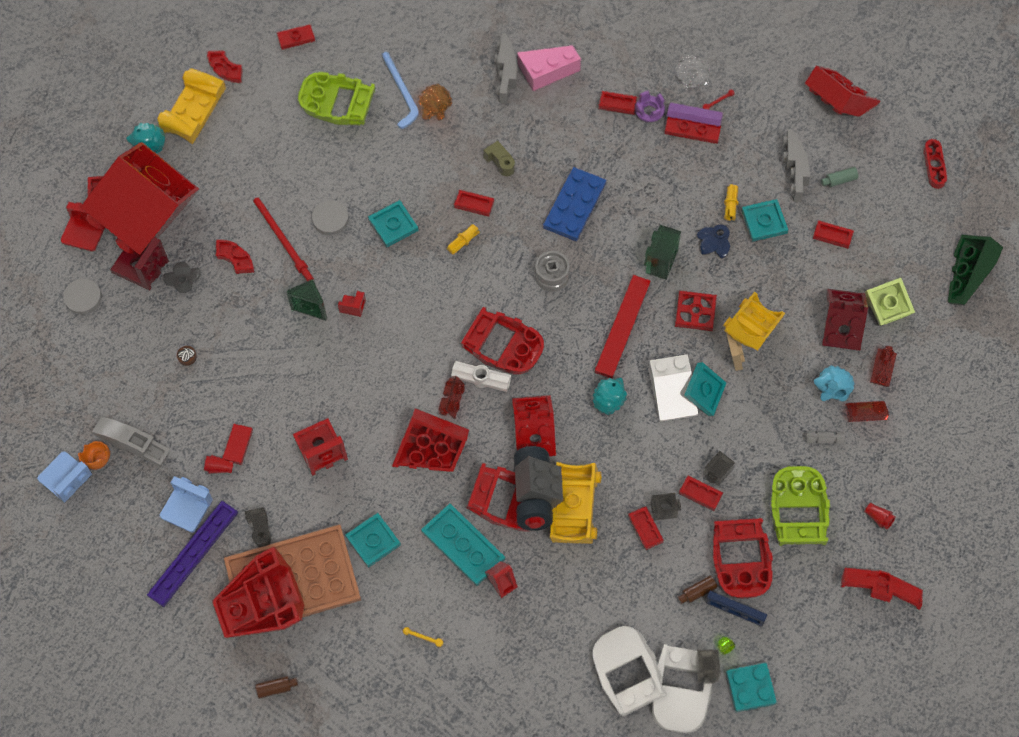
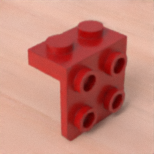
(79, 231)

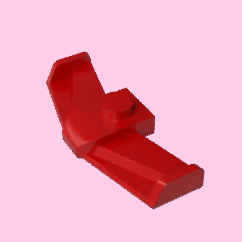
(882, 585)

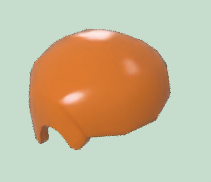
(95, 455)

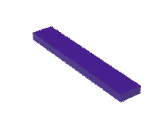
(192, 554)

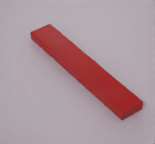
(622, 326)

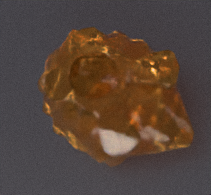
(434, 101)

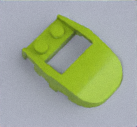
(320, 93)
(800, 489)

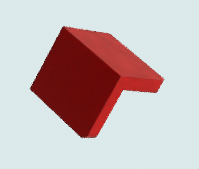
(352, 305)

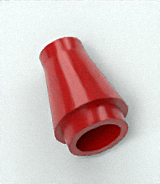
(217, 465)
(881, 516)

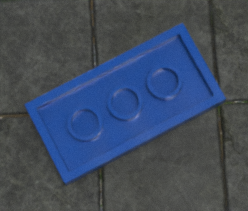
(574, 204)

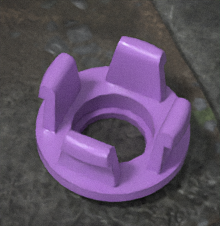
(647, 100)

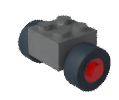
(536, 488)

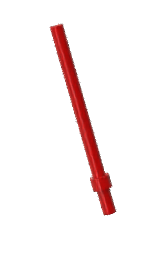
(300, 264)

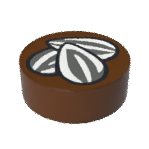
(186, 355)

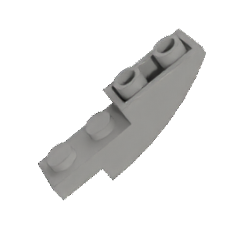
(506, 67)
(797, 163)
(131, 439)

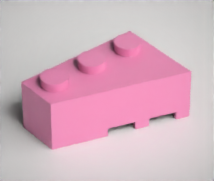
(548, 65)

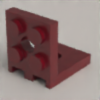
(146, 268)
(845, 309)

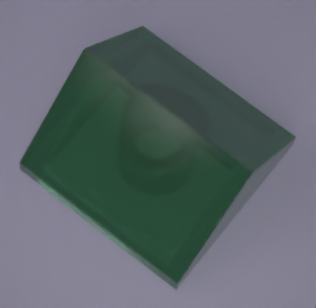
(307, 300)

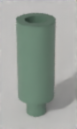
(840, 177)

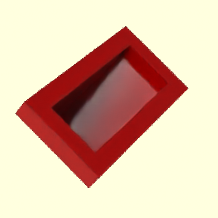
(502, 578)

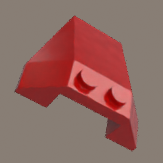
(260, 598)

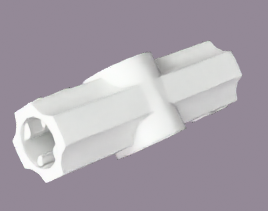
(493, 379)

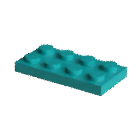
(462, 544)

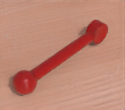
(730, 93)

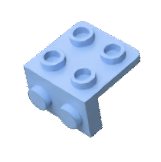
(64, 476)
(186, 504)

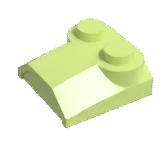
(889, 301)

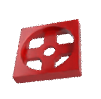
(694, 324)

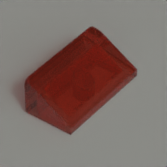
(867, 411)

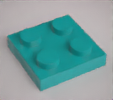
(764, 220)
(393, 223)
(705, 389)
(373, 540)
(751, 687)

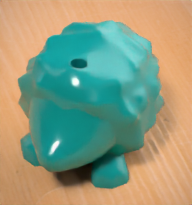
(150, 135)
(609, 395)

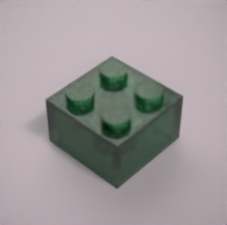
(662, 251)

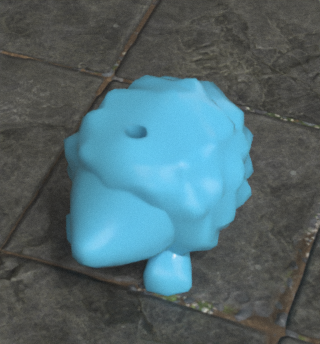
(834, 383)

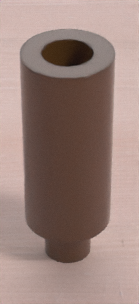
(697, 590)
(275, 686)

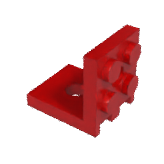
(533, 417)
(324, 454)

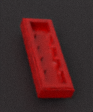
(692, 130)

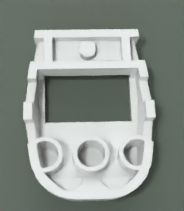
(618, 649)
(681, 708)

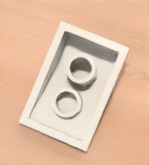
(669, 383)

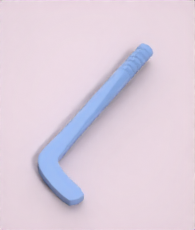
(411, 117)

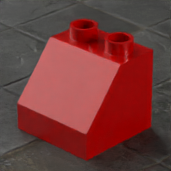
(138, 198)

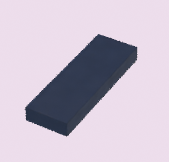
(736, 608)

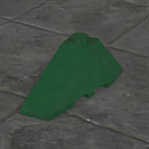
(973, 263)

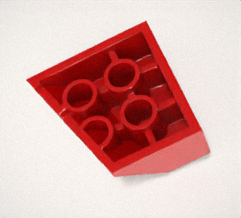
(839, 92)
(431, 443)

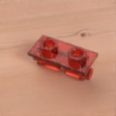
(883, 366)
(453, 389)

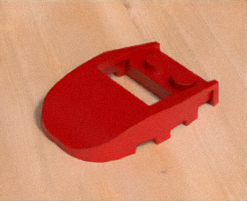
(521, 352)
(483, 492)
(743, 579)

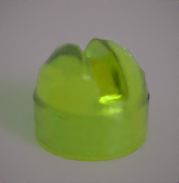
(725, 645)

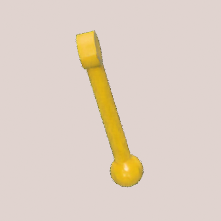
(438, 642)

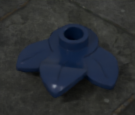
(713, 242)

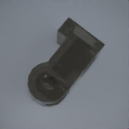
(261, 533)

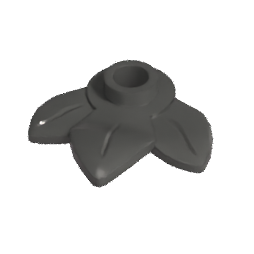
(182, 277)

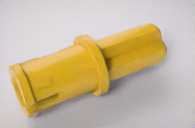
(731, 202)
(463, 239)

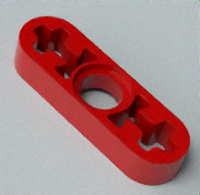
(931, 170)

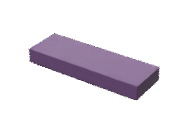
(694, 114)

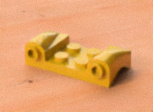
(193, 105)
(752, 323)
(574, 515)

